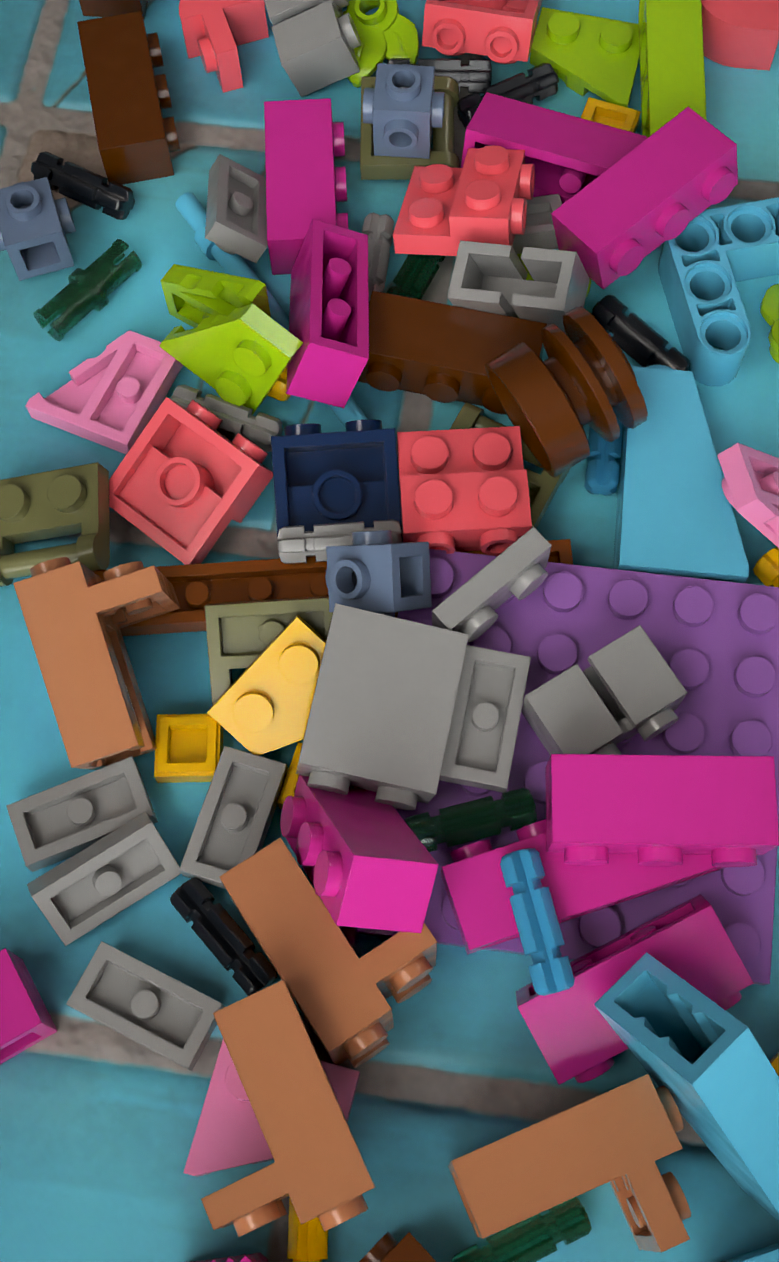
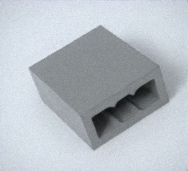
(382, 707)

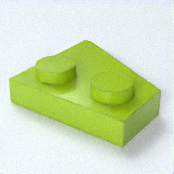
(588, 53)
(201, 293)
(235, 353)

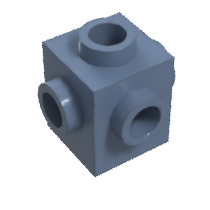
(403, 110)
(35, 228)
(379, 574)

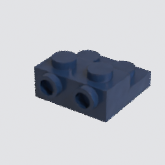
(335, 475)

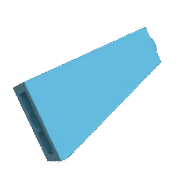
(671, 489)
(707, 1066)

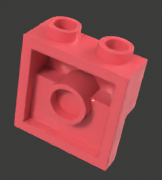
(481, 27)
(465, 204)
(187, 480)
(463, 488)

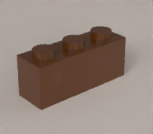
(128, 98)
(440, 348)

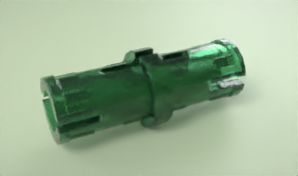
(88, 290)

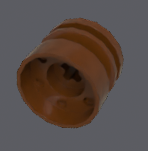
(576, 386)

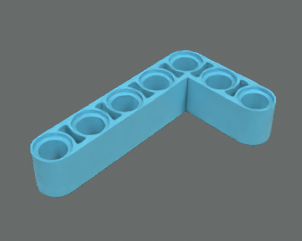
(706, 263)

